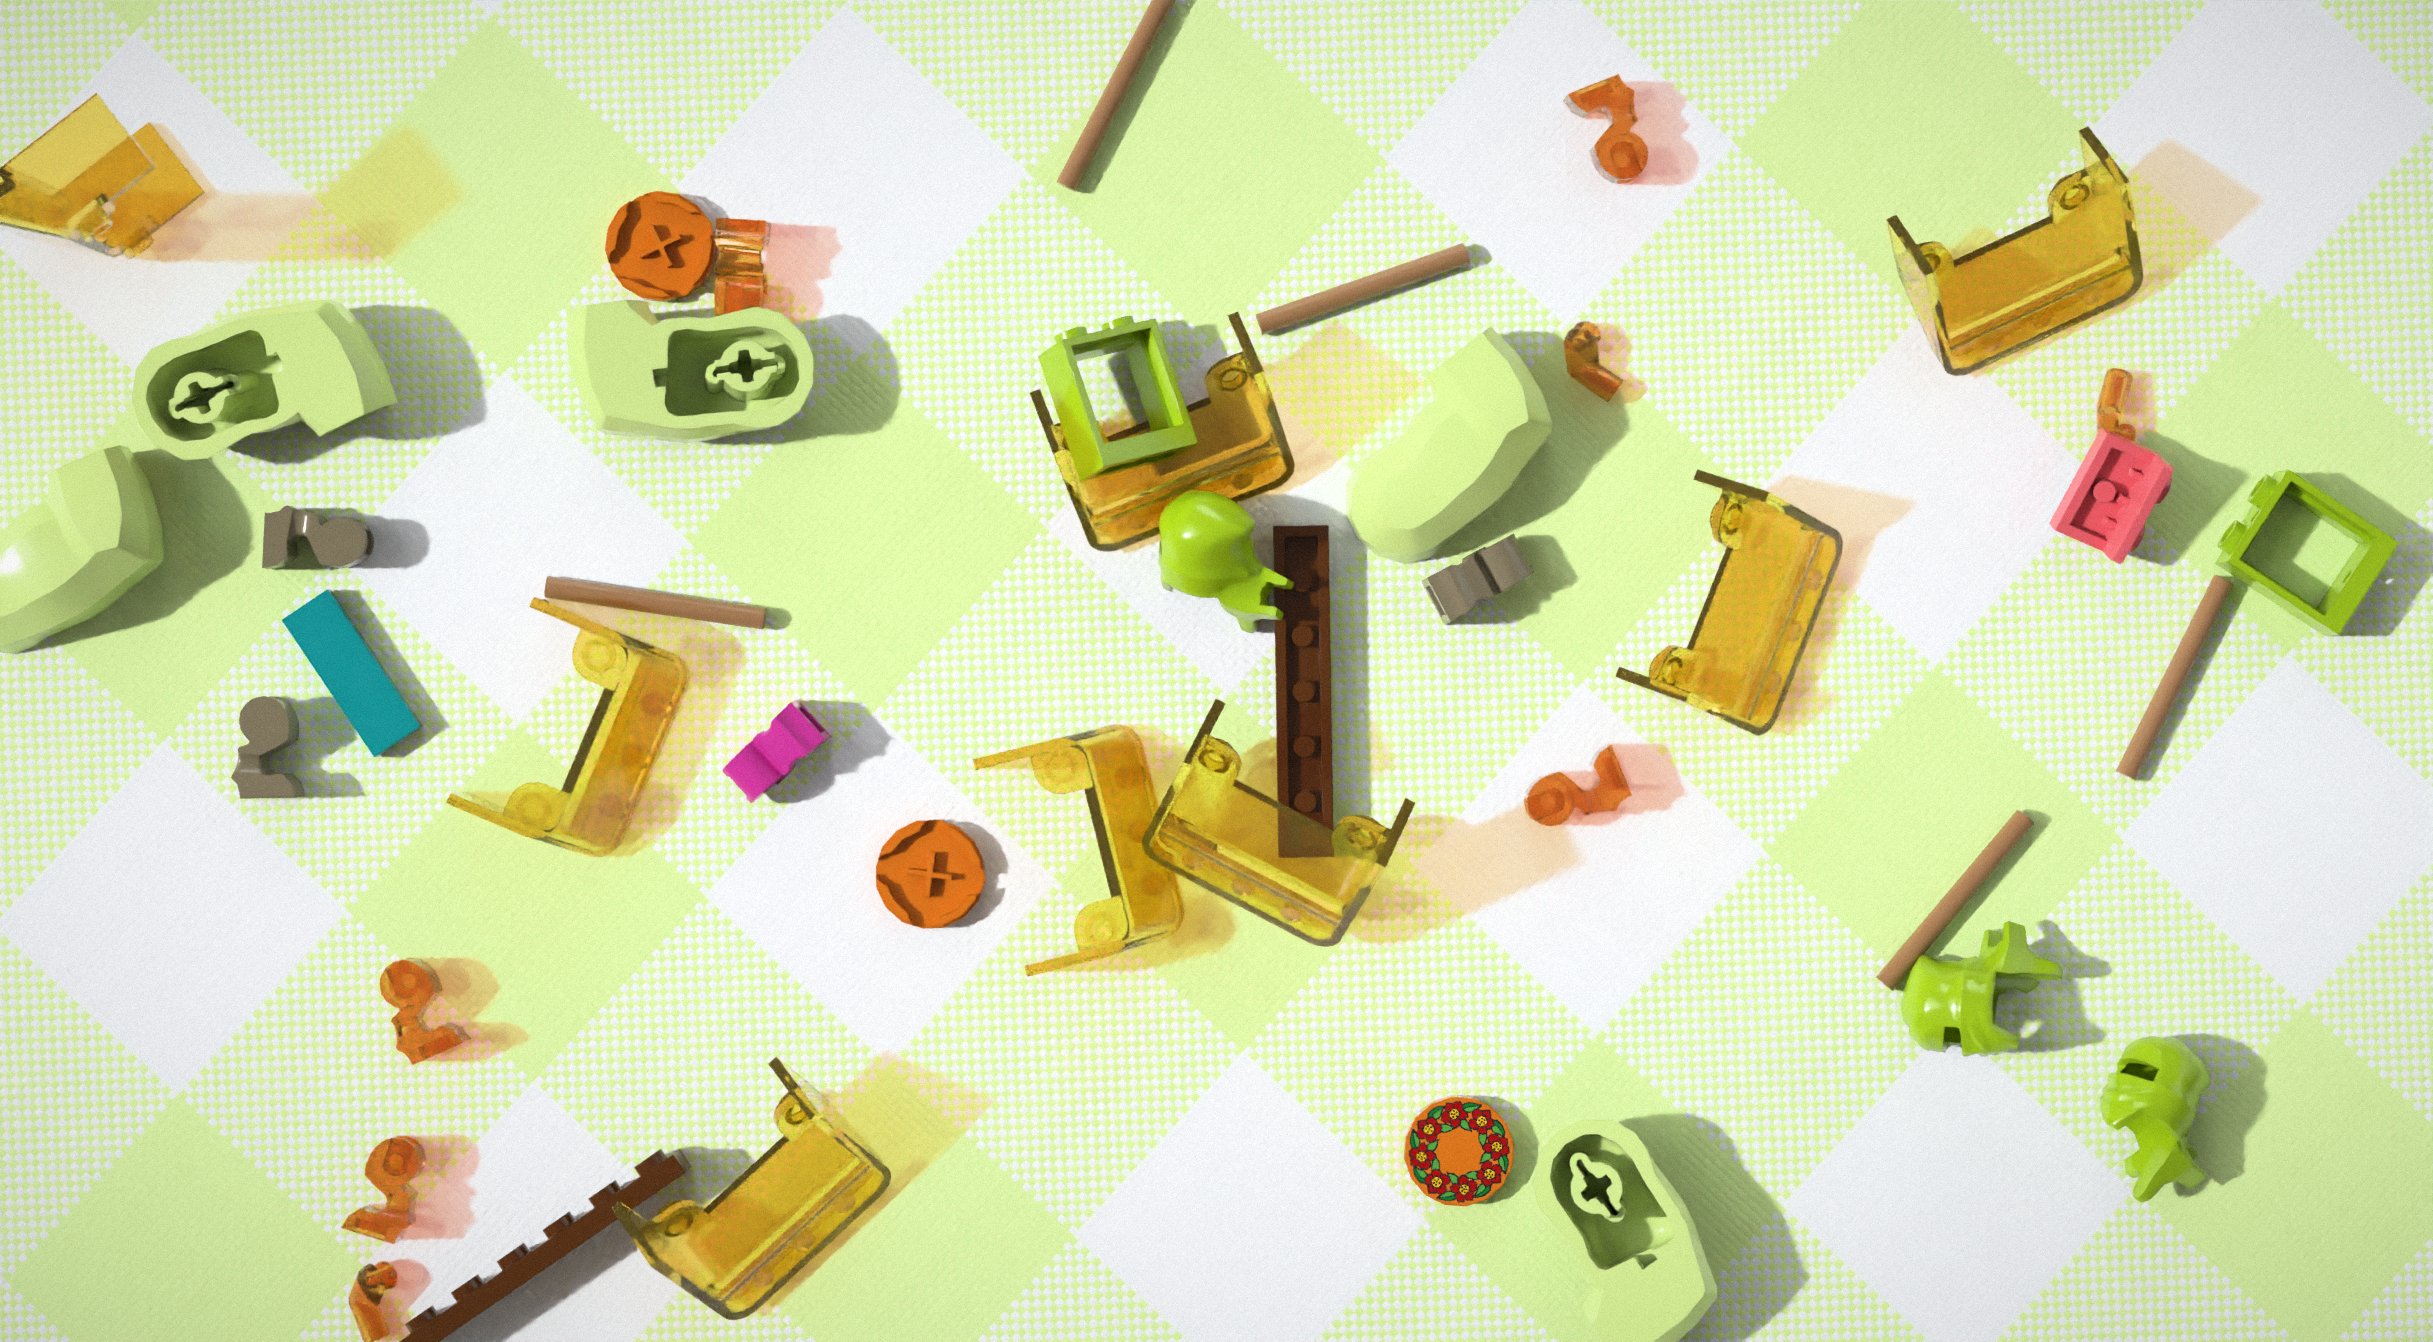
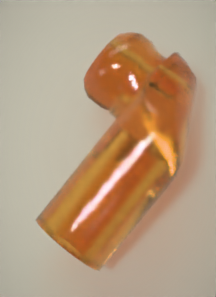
(1583, 361)
(2112, 403)
(366, 1297)

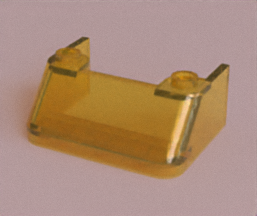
(95, 185)
(2030, 280)
(1236, 454)
(1755, 611)
(618, 748)
(1121, 803)
(1263, 850)
(772, 1214)

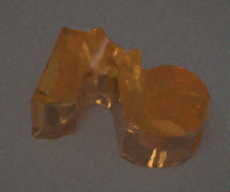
(1618, 153)
(740, 272)
(1554, 795)
(413, 988)
(391, 1170)

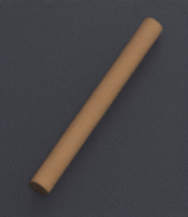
(1114, 93)
(1362, 288)
(655, 602)
(2174, 677)
(1955, 900)

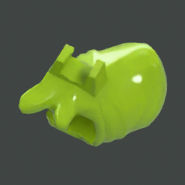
(1212, 555)
(1958, 999)
(2157, 1100)

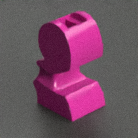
(774, 752)

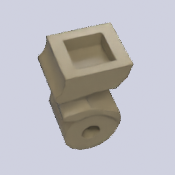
(335, 542)
(1477, 578)
(270, 727)

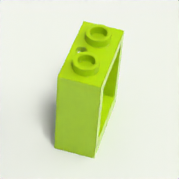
(1156, 385)
(2355, 577)

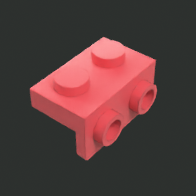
(2113, 495)

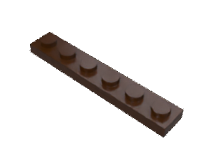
(1303, 672)
(563, 1237)

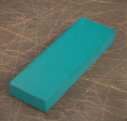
(352, 673)

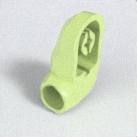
(687, 373)
(259, 376)
(1452, 455)
(77, 548)
(1625, 1233)

